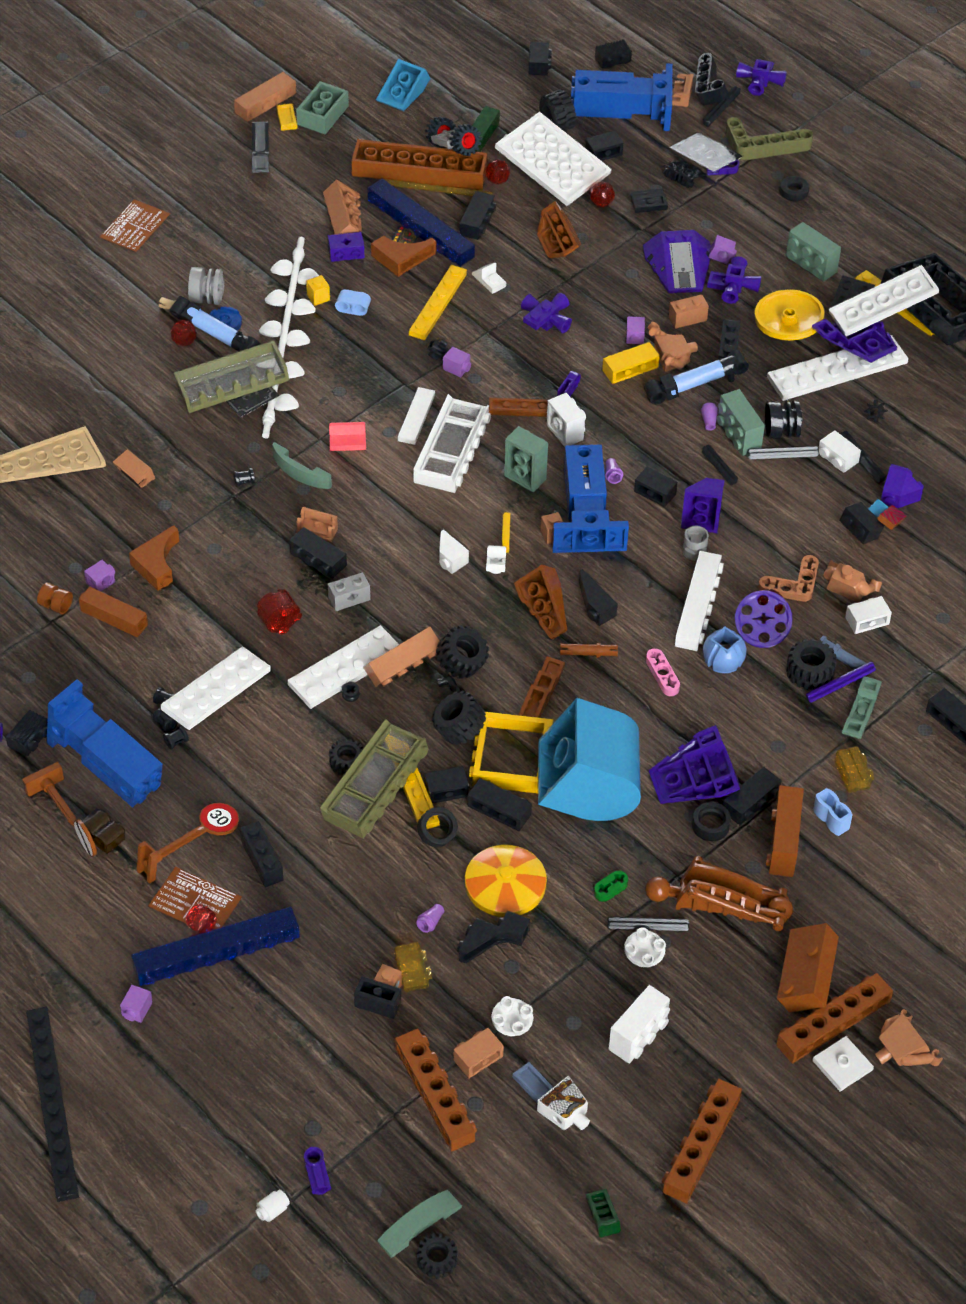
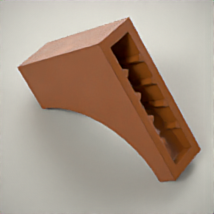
(401, 256)
(151, 557)

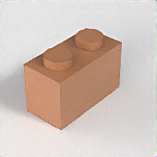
(688, 311)
(478, 1052)

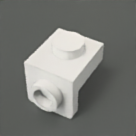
(496, 559)

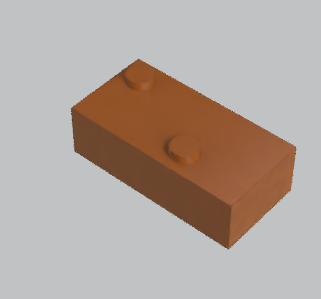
(785, 831)
(808, 968)

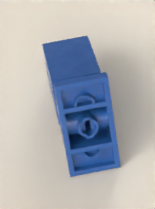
(622, 94)
(586, 505)
(103, 746)

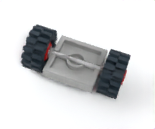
(461, 139)

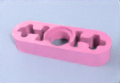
(663, 664)

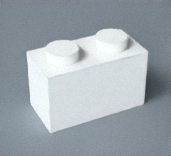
(839, 451)
(868, 615)

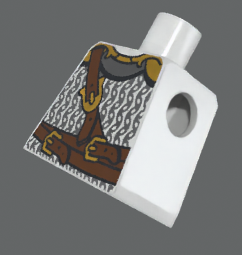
(564, 1105)

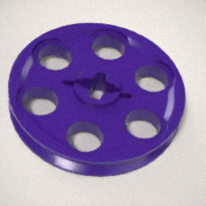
(757, 612)

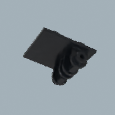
(683, 172)
(850, 288)

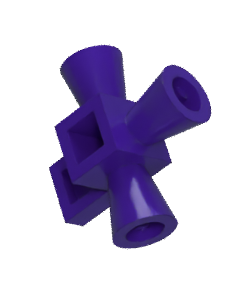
(760, 75)
(734, 280)
(546, 313)

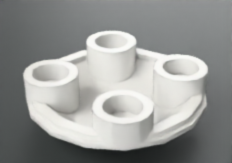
(644, 948)
(512, 1016)

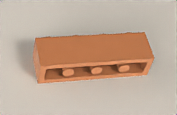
(265, 96)
(402, 657)

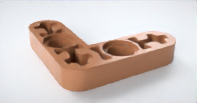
(795, 586)

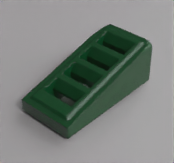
(608, 1225)

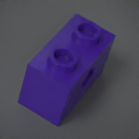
(346, 246)

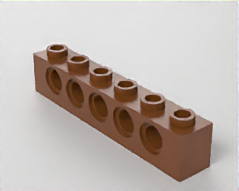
(796, 1048)
(454, 1135)
(683, 1186)

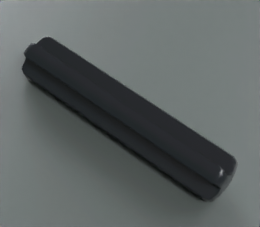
(719, 464)

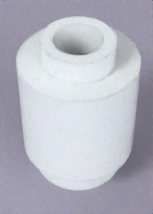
(272, 1205)

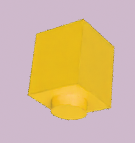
(318, 290)

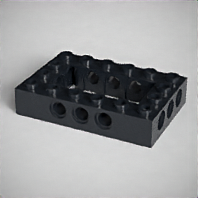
(930, 311)

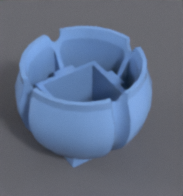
(724, 659)

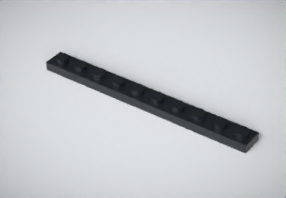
(52, 1105)

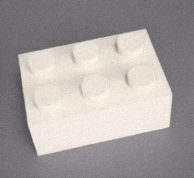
(639, 1024)

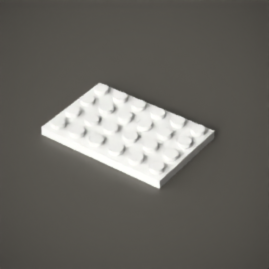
(553, 158)

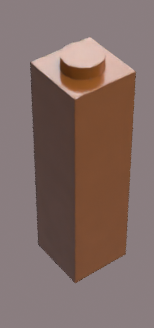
(113, 611)

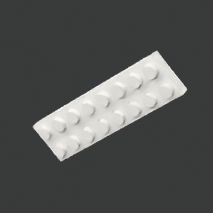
(829, 371)

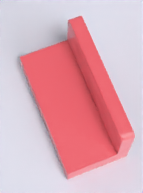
(347, 436)

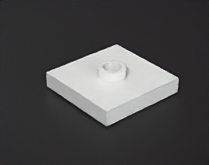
(843, 1063)

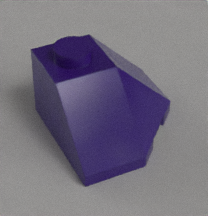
(901, 487)

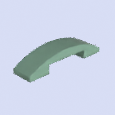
(316, 478)
(862, 707)
(417, 1220)

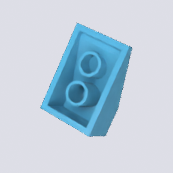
(403, 85)

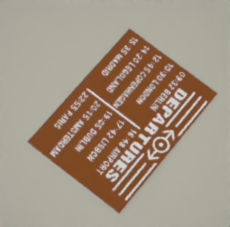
(134, 225)
(186, 890)

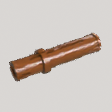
(589, 649)

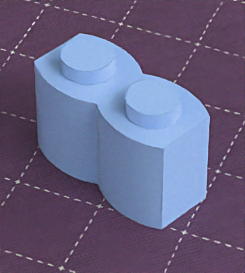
(833, 812)

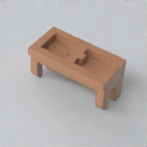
(682, 90)
(134, 468)
(319, 523)

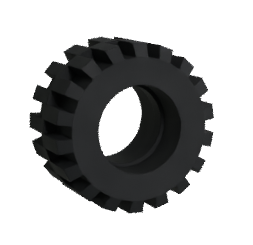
(559, 109)
(811, 652)
(455, 662)
(458, 717)

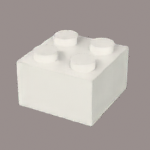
(566, 419)

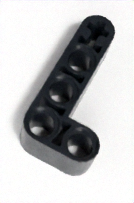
(707, 87)

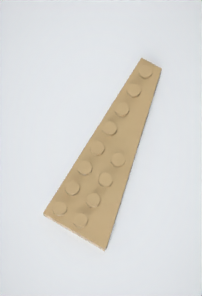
(52, 456)

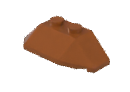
(556, 232)

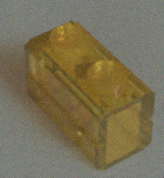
(853, 769)
(411, 962)

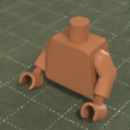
(672, 349)
(849, 582)
(904, 1043)

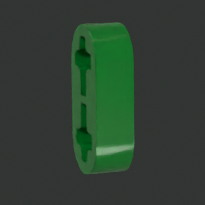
(609, 884)

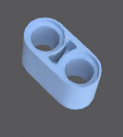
(353, 302)

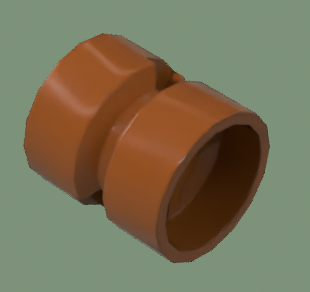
(57, 599)

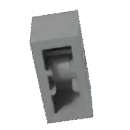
(349, 591)

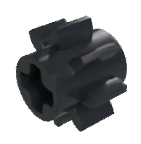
(437, 348)
(880, 411)

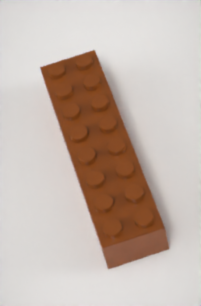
(418, 164)

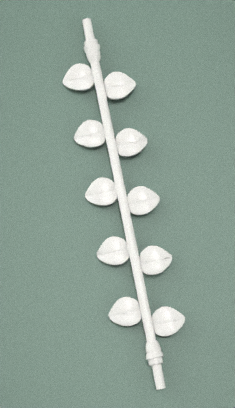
(275, 329)

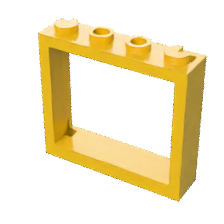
(504, 780)

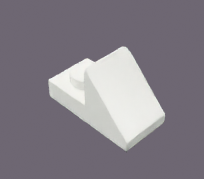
(489, 278)

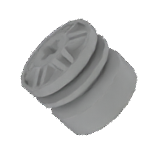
(201, 285)

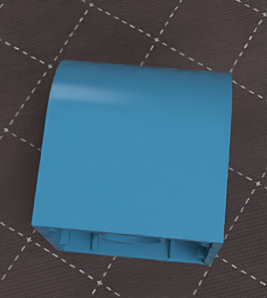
(590, 763)

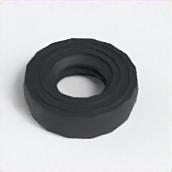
(794, 181)

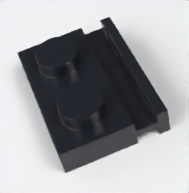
(649, 200)

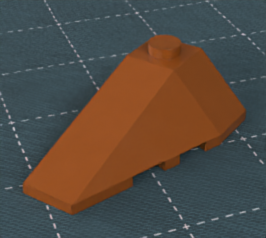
(544, 598)

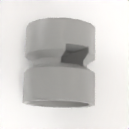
(695, 541)

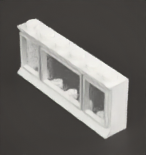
(451, 444)

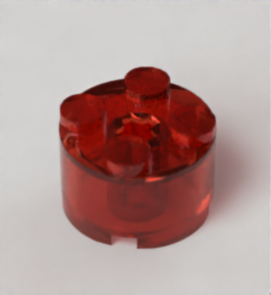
(278, 611)

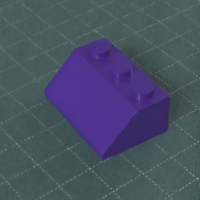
(703, 504)

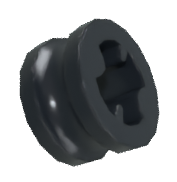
(350, 687)

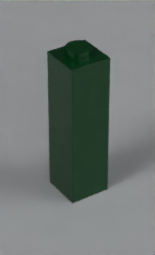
(486, 124)

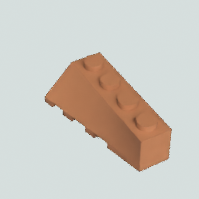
(343, 208)

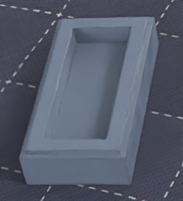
(532, 1081)

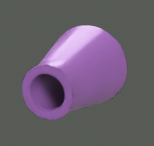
(709, 413)
(613, 471)
(428, 920)

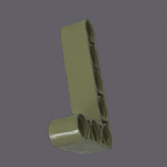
(768, 144)

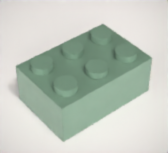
(322, 107)
(813, 251)
(740, 422)
(526, 459)

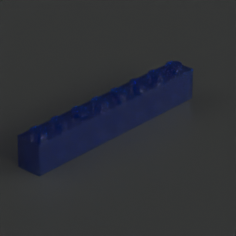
(421, 221)
(215, 946)

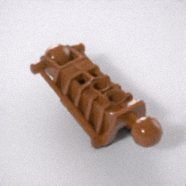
(725, 892)

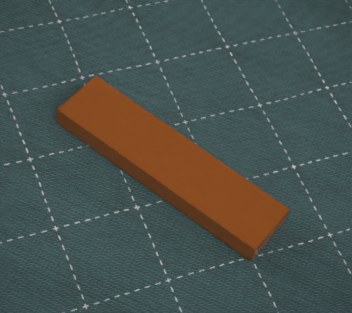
(518, 407)

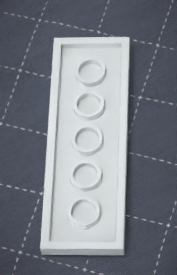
(883, 300)
(341, 667)
(215, 688)

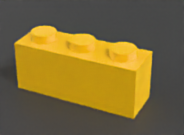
(630, 362)

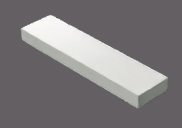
(416, 416)

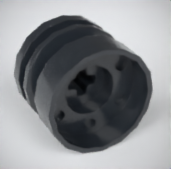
(784, 419)

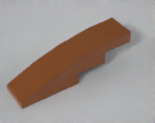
(543, 688)

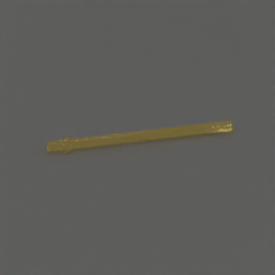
(436, 188)

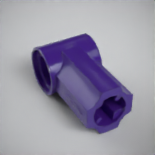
(316, 1171)

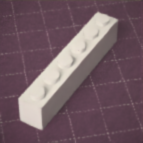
(698, 601)

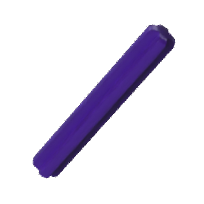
(840, 682)

